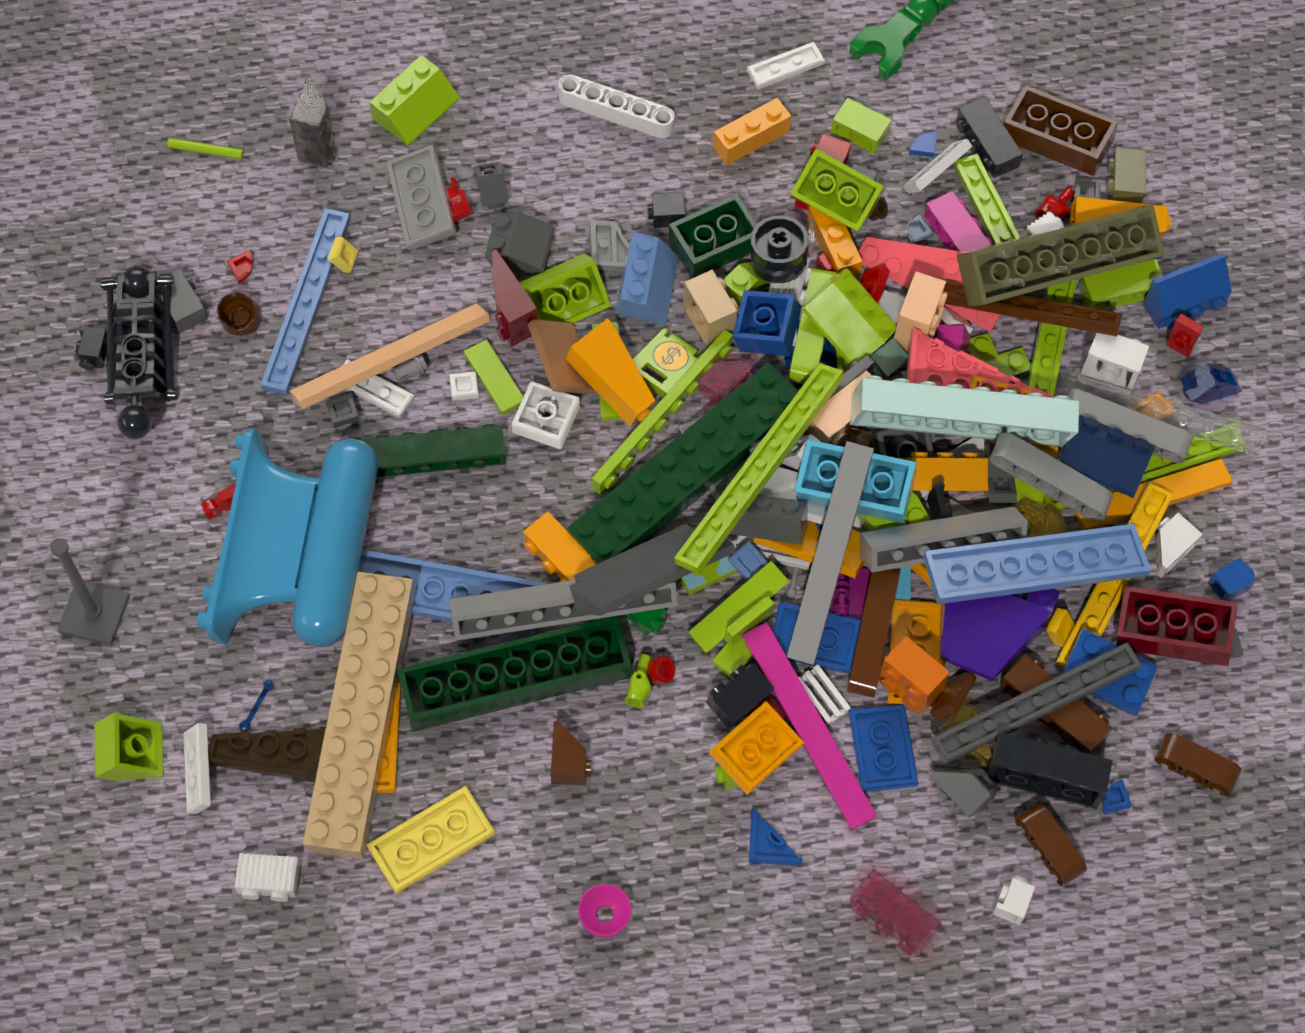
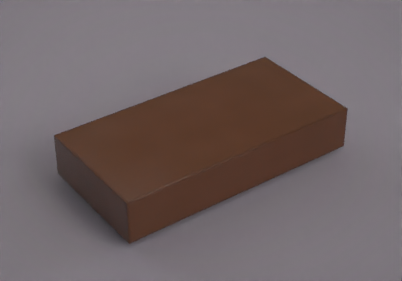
(953, 695)

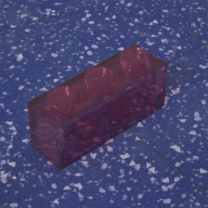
(894, 913)

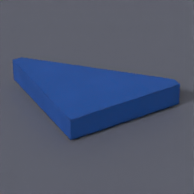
(767, 845)

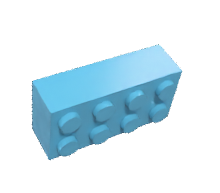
(885, 490)

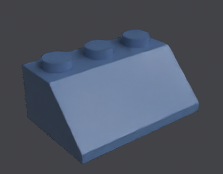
(647, 279)

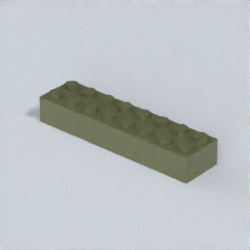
(1060, 255)

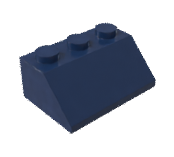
(1108, 456)

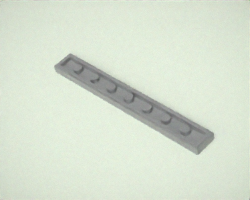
(830, 553)

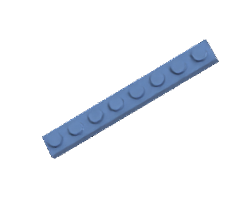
(304, 304)

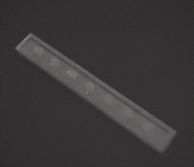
(1194, 420)

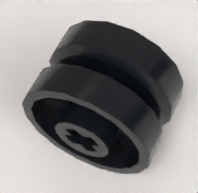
(779, 249)

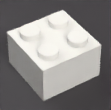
(1115, 359)

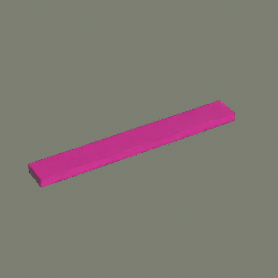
(809, 726)

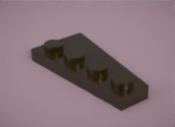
(272, 753)

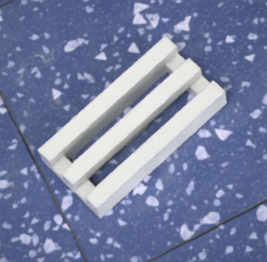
(809, 675)

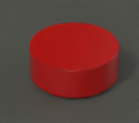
(661, 669)

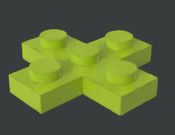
(1010, 363)

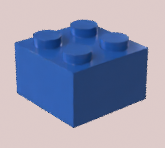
(766, 323)

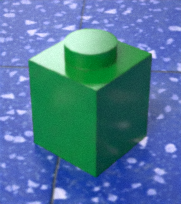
(648, 621)

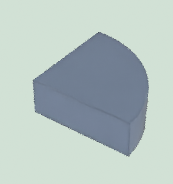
(919, 231)

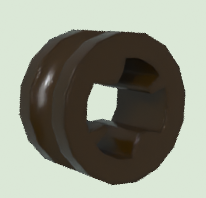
(879, 211)

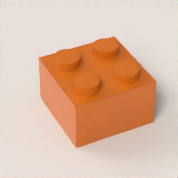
(913, 676)

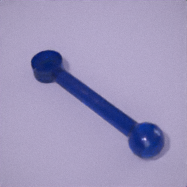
(245, 725)

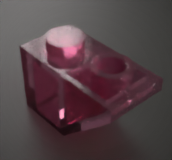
(725, 378)

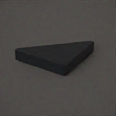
(936, 502)

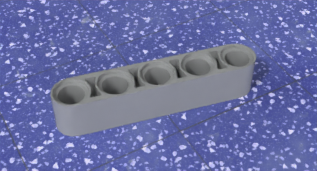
(1170, 441)
(1051, 477)

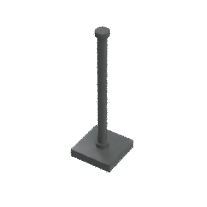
(92, 610)

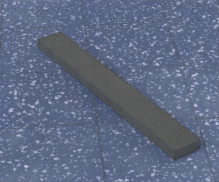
(1036, 703)

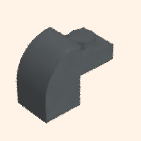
(1000, 483)

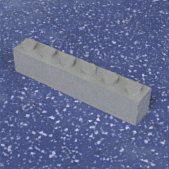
(907, 543)

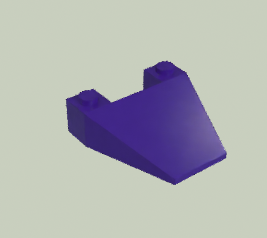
(992, 631)

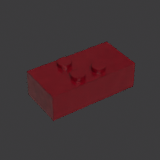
(1177, 625)

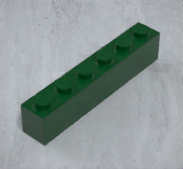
(438, 450)

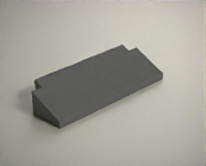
(635, 572)

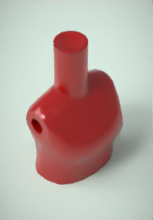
(1055, 204)

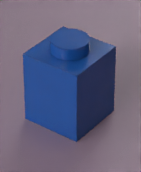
(1232, 580)

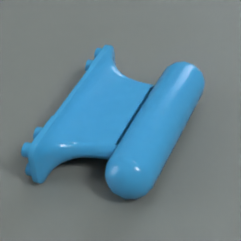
(293, 540)

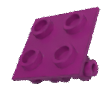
(851, 594)

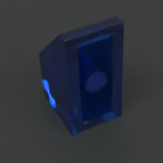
(1209, 383)

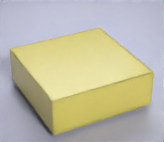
(343, 254)

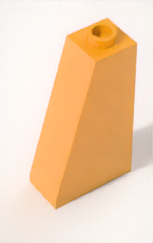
(1089, 208)
(611, 372)

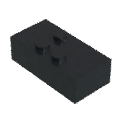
(1049, 770)

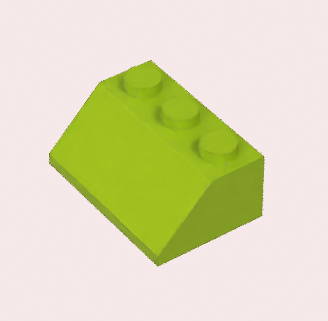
(413, 100)
(837, 190)
(568, 291)
(849, 317)

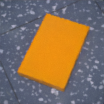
(756, 747)

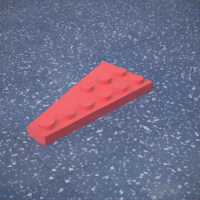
(908, 258)
(940, 364)

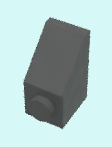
(491, 185)

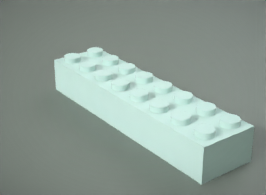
(963, 411)

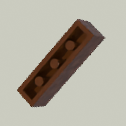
(1072, 723)

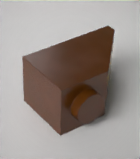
(568, 759)

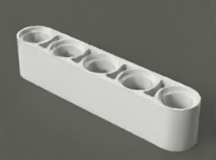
(627, 106)

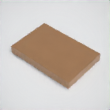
(553, 343)

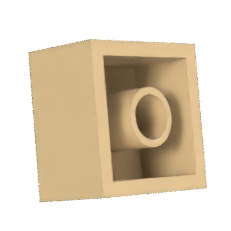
(709, 306)

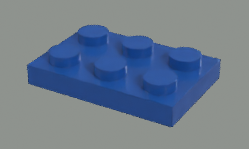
(1123, 694)

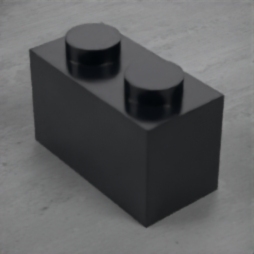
(739, 694)

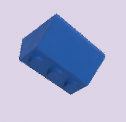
(1189, 291)

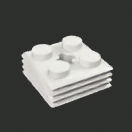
(535, 404)

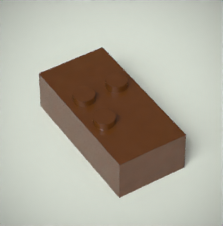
(1060, 130)

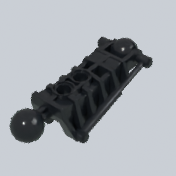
(121, 363)

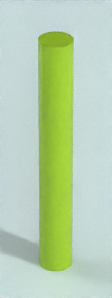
(205, 148)

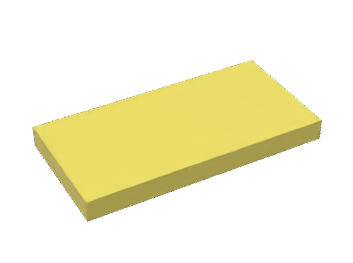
(430, 839)

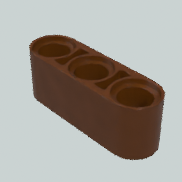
(1198, 763)
(1052, 843)

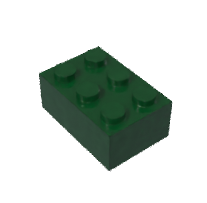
(713, 236)

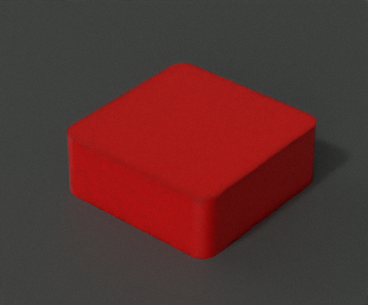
(824, 263)

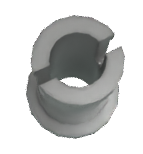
(410, 368)

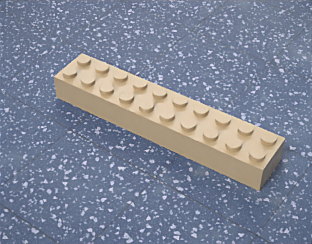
(360, 716)

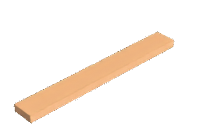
(389, 356)

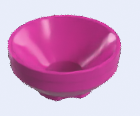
(604, 896)

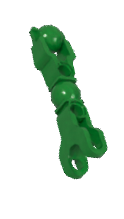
(896, 34)

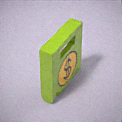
(668, 357)

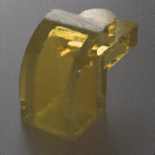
(1040, 519)

